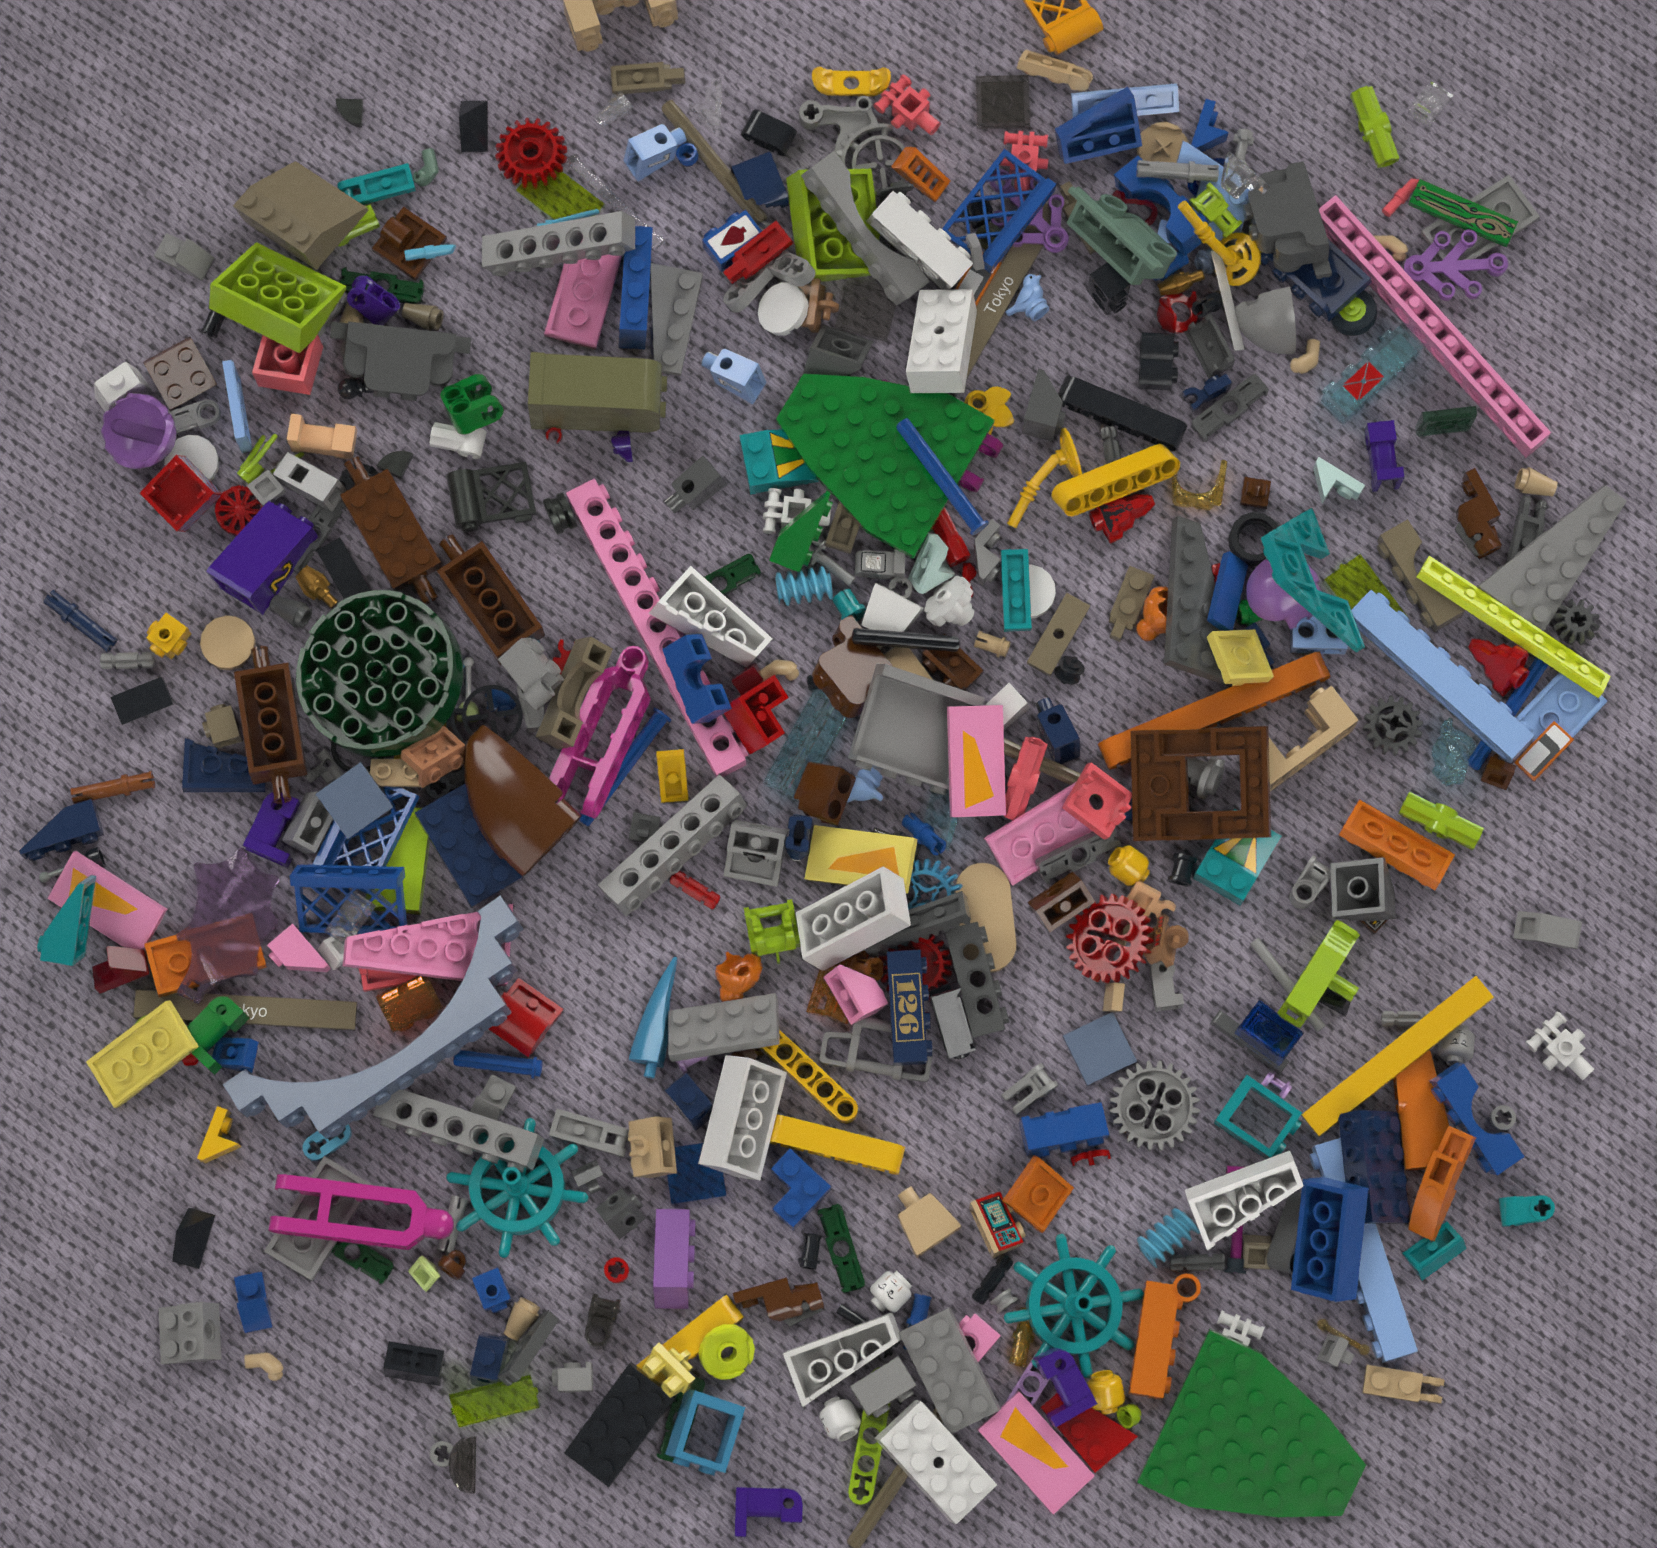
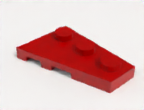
(1092, 1434)

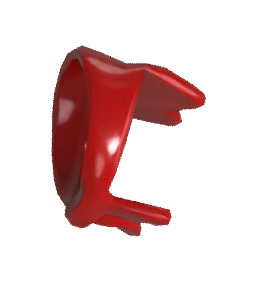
(1168, 318)

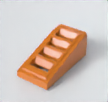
(907, 164)

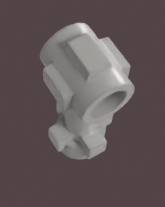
(1243, 139)

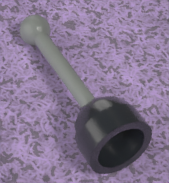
(93, 854)

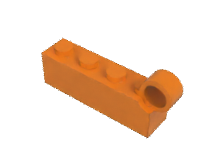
(1155, 1336)

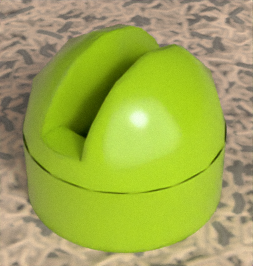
(1129, 1415)

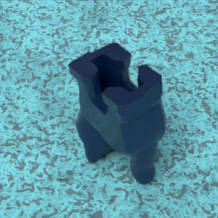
(797, 842)

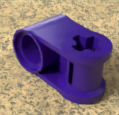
(374, 302)

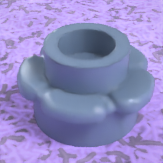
(1204, 261)

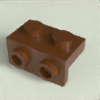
(954, 667)

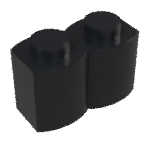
(1156, 361)

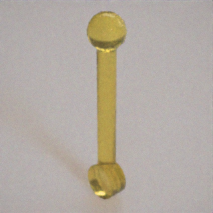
(1323, 1325)

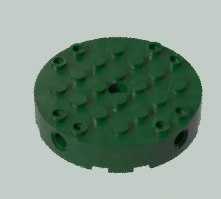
(407, 699)

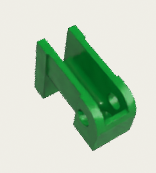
(212, 1026)

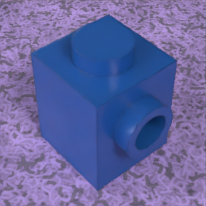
(492, 1291)

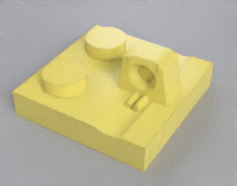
(1240, 657)

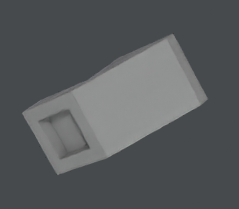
(986, 561)
(1547, 929)

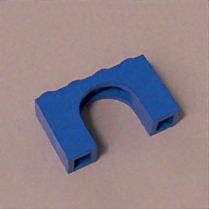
(636, 291)

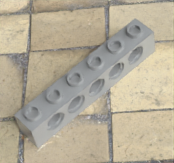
(544, 239)
(674, 832)
(526, 1143)

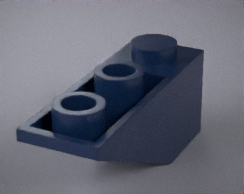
(70, 826)

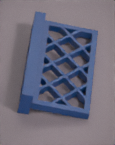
(1020, 218)
(337, 843)
(343, 878)

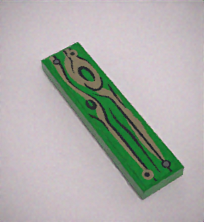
(1462, 213)

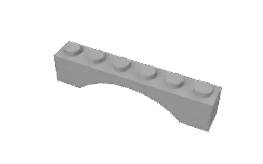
(895, 273)

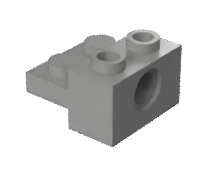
(757, 840)
(190, 1333)

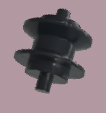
(1069, 670)

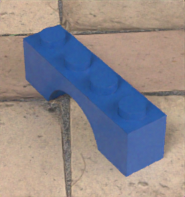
(1160, 191)
(1456, 1090)

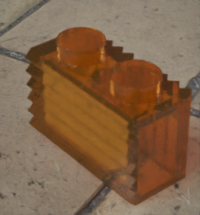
(409, 1003)

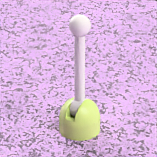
(472, 707)

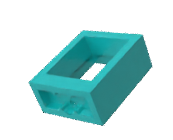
(1277, 1146)

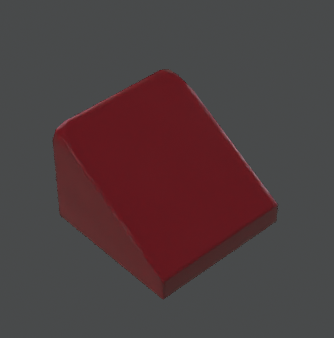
(747, 678)

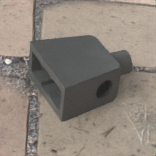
(705, 482)

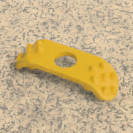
(870, 82)

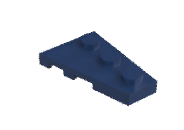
(215, 771)

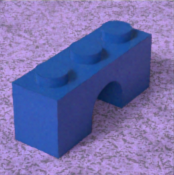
(685, 661)

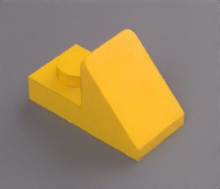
(672, 775)
(213, 1144)

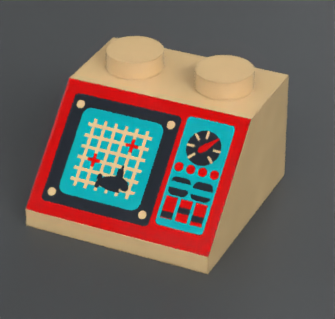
(996, 1224)

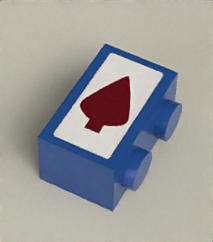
(725, 241)

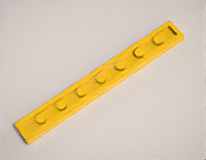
(1398, 1055)

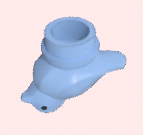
(1030, 299)
(866, 786)

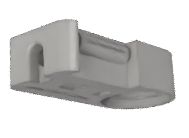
(190, 416)

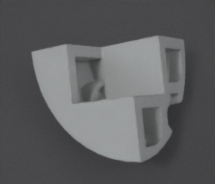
(1269, 321)

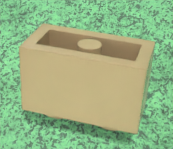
(652, 1147)

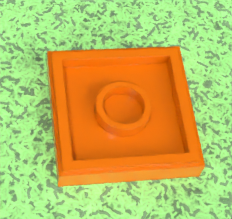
(1038, 1194)

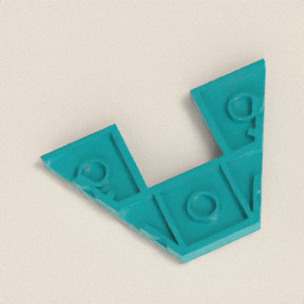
(1285, 552)

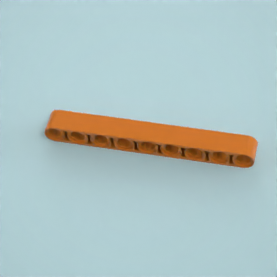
(1224, 705)

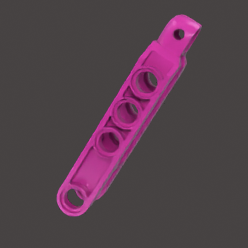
(628, 675)
(424, 1221)

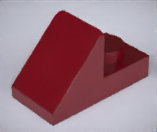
(120, 968)

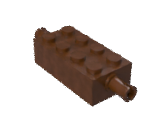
(391, 530)
(487, 597)
(270, 724)

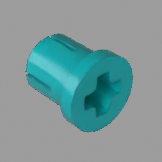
(849, 605)

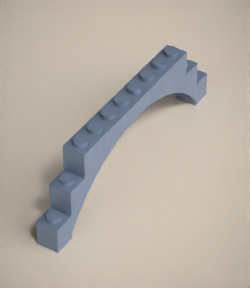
(348, 1098)

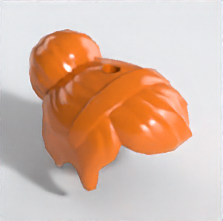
(1154, 614)
(730, 978)

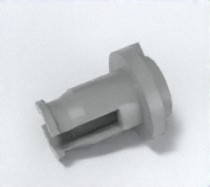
(1205, 775)

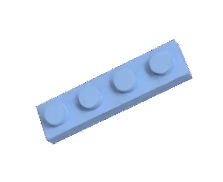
(1148, 99)

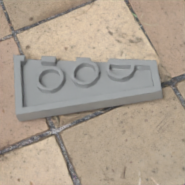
(673, 311)

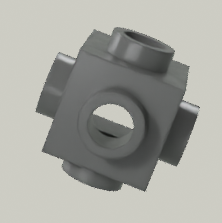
(621, 1212)

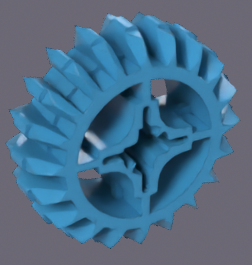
(919, 884)

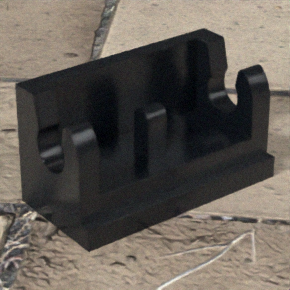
(142, 700)
(414, 1363)

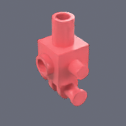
(909, 107)
(1025, 153)

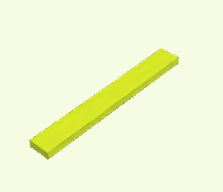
(1513, 626)

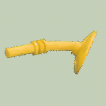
(1230, 255)
(1066, 456)

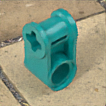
(1520, 1210)

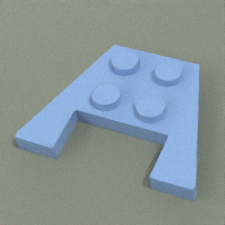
(1190, 153)

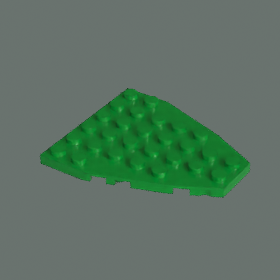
(854, 449)
(1250, 1441)

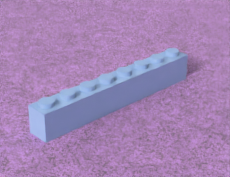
(1441, 677)
(1375, 1282)

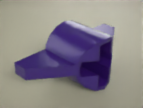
(622, 445)

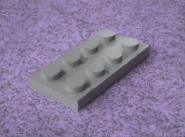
(1502, 198)
(723, 1027)
(309, 1254)
(949, 1370)

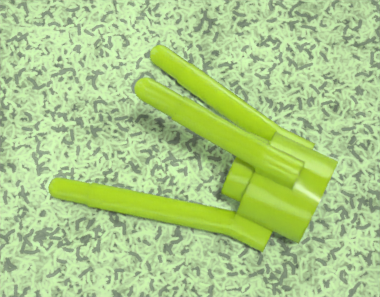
(250, 468)

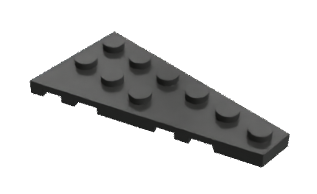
(1189, 602)

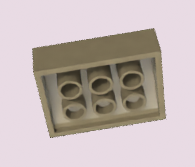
(300, 212)

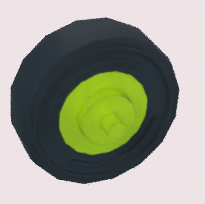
(1356, 316)

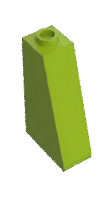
(411, 854)

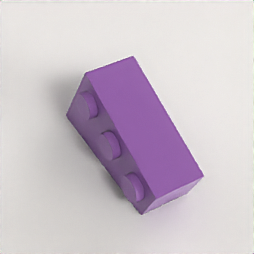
(672, 1258)

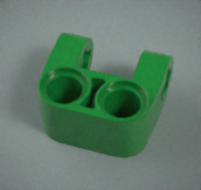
(466, 407)

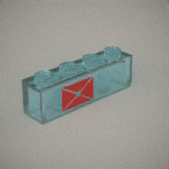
(1371, 374)

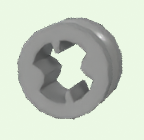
(908, 592)
(1503, 1109)
(1003, 1300)
(434, 1457)

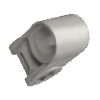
(1313, 880)

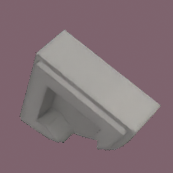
(976, 251)

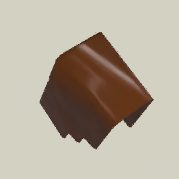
(824, 792)

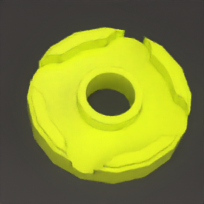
(717, 1340)

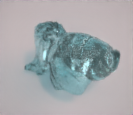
(1452, 754)

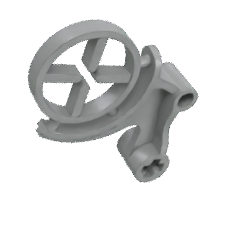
(853, 124)

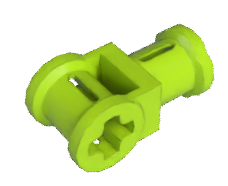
(1214, 209)

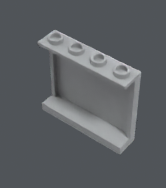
(907, 728)

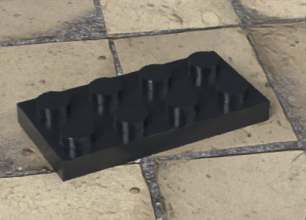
(619, 1424)

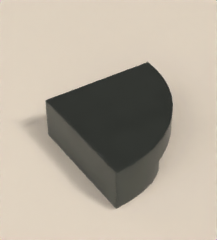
(351, 110)
(396, 463)

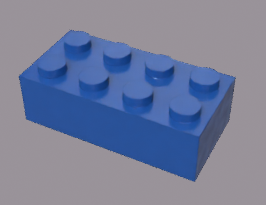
(1329, 1239)

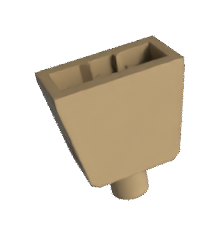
(925, 1221)

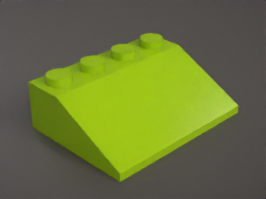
(817, 233)
(275, 296)

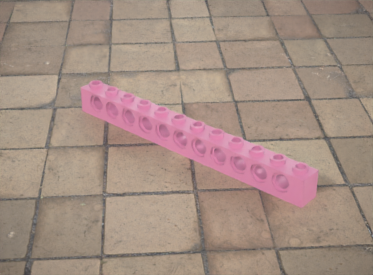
(1434, 329)
(581, 501)

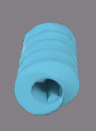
(803, 585)
(1166, 1236)

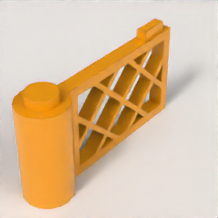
(1066, 29)

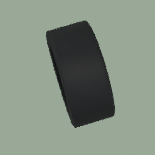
(1245, 520)

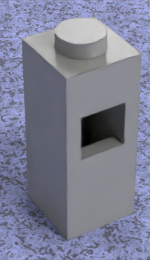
(309, 481)

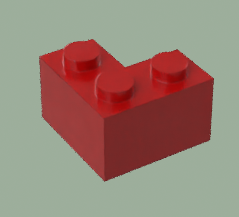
(753, 716)

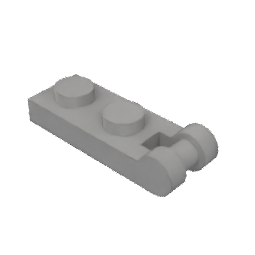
(588, 1132)

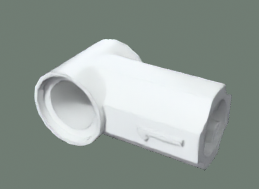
(447, 438)

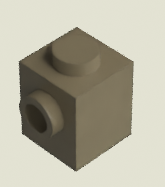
(222, 726)

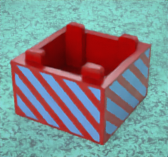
(180, 493)

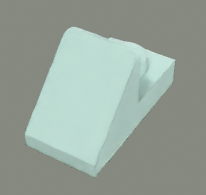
(1329, 476)
(930, 566)

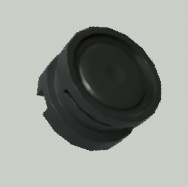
(555, 510)

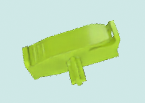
(1320, 974)

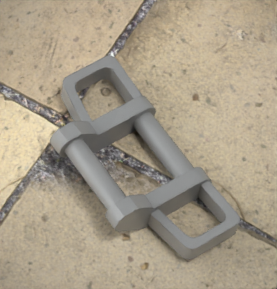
(868, 1066)

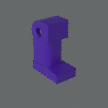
(1380, 443)
(269, 828)
(1068, 1384)
(765, 1504)

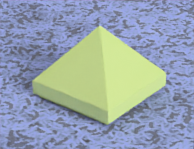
(424, 1273)

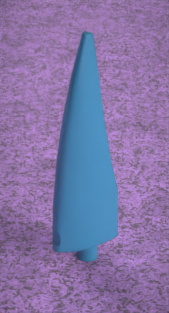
(652, 1034)

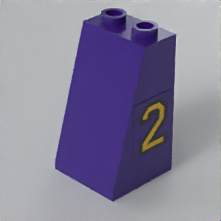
(262, 556)

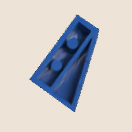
(1101, 129)
(1064, 1130)

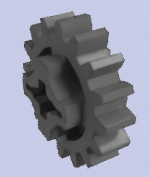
(1383, 723)

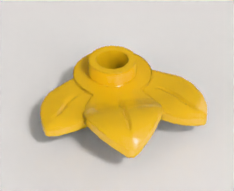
(993, 405)

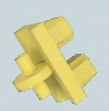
(673, 1366)

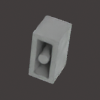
(308, 825)
(883, 1387)

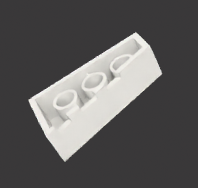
(700, 608)
(1241, 1196)
(831, 1359)

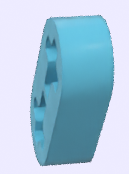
(327, 1148)

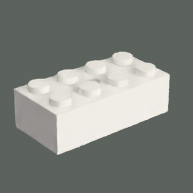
(920, 241)
(941, 341)
(853, 918)
(742, 1117)
(916, 1441)

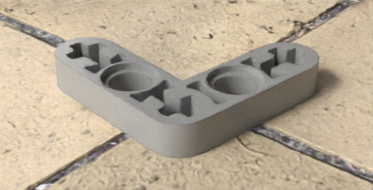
(744, 290)

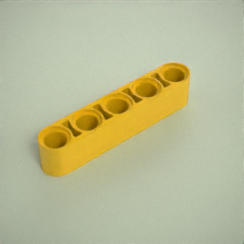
(1115, 480)
(812, 1083)
(837, 1143)
(692, 1335)

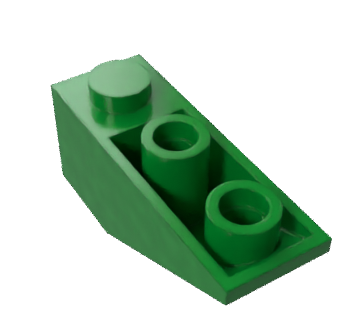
(796, 537)

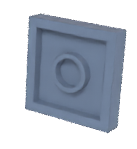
(354, 800)
(1099, 1049)

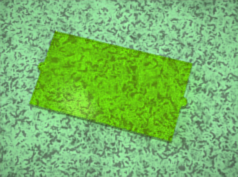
(560, 197)
(1356, 580)
(494, 1401)

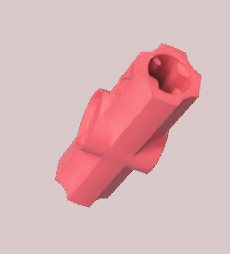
(1024, 776)

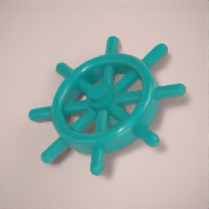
(517, 1188)
(1074, 1304)

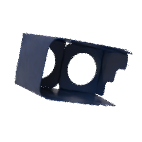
(761, 181)

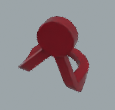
(1154, 212)

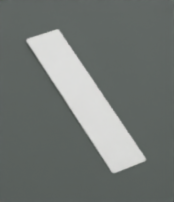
(1227, 301)

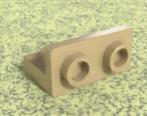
(393, 773)

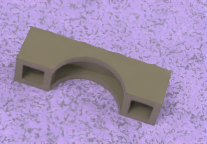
(1399, 547)
(582, 668)

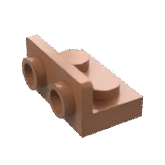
(435, 756)

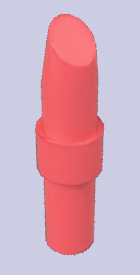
(1400, 197)

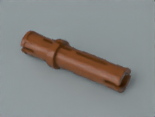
(115, 787)

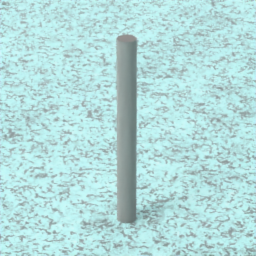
(1283, 978)

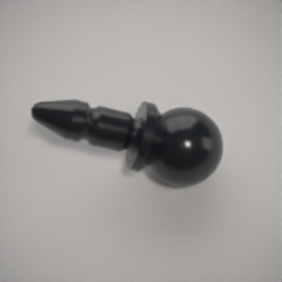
(349, 388)

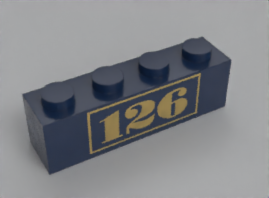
(907, 1007)

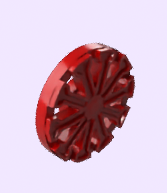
(238, 511)

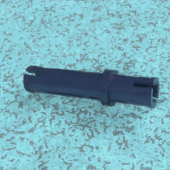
(72, 614)

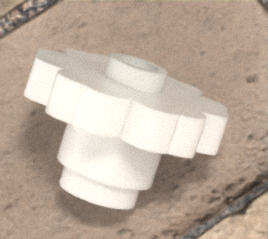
(950, 603)

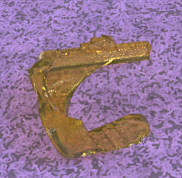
(1201, 501)

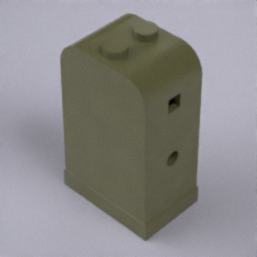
(595, 393)

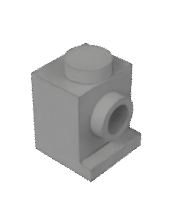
(573, 1378)

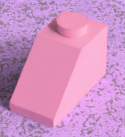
(296, 952)
(855, 993)

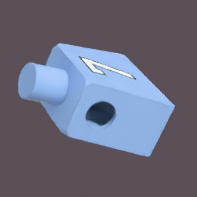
(652, 150)
(736, 374)

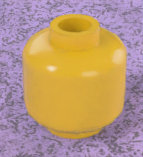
(1128, 865)
(1107, 1391)

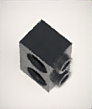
(1108, 289)

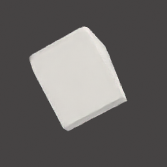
(332, 952)

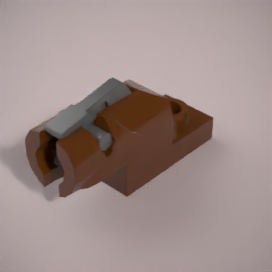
(1477, 516)
(782, 1302)

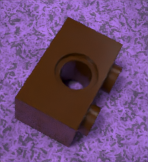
(1061, 902)

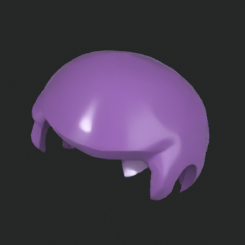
(138, 431)
(1271, 601)

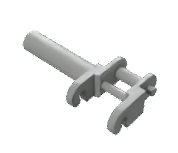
(829, 564)

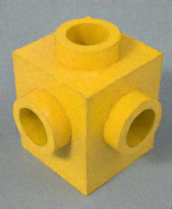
(171, 628)

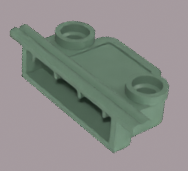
(1120, 237)

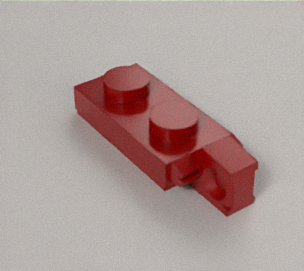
(758, 252)

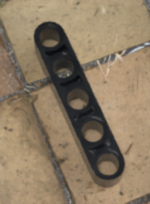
(1122, 412)

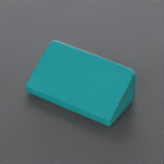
(1429, 1255)

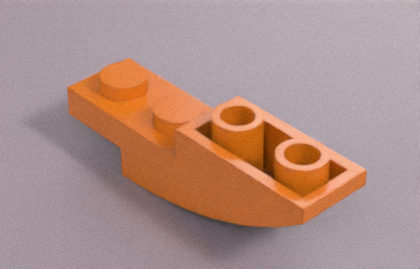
(1439, 1183)

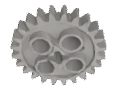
(1177, 1115)

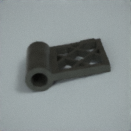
(469, 502)

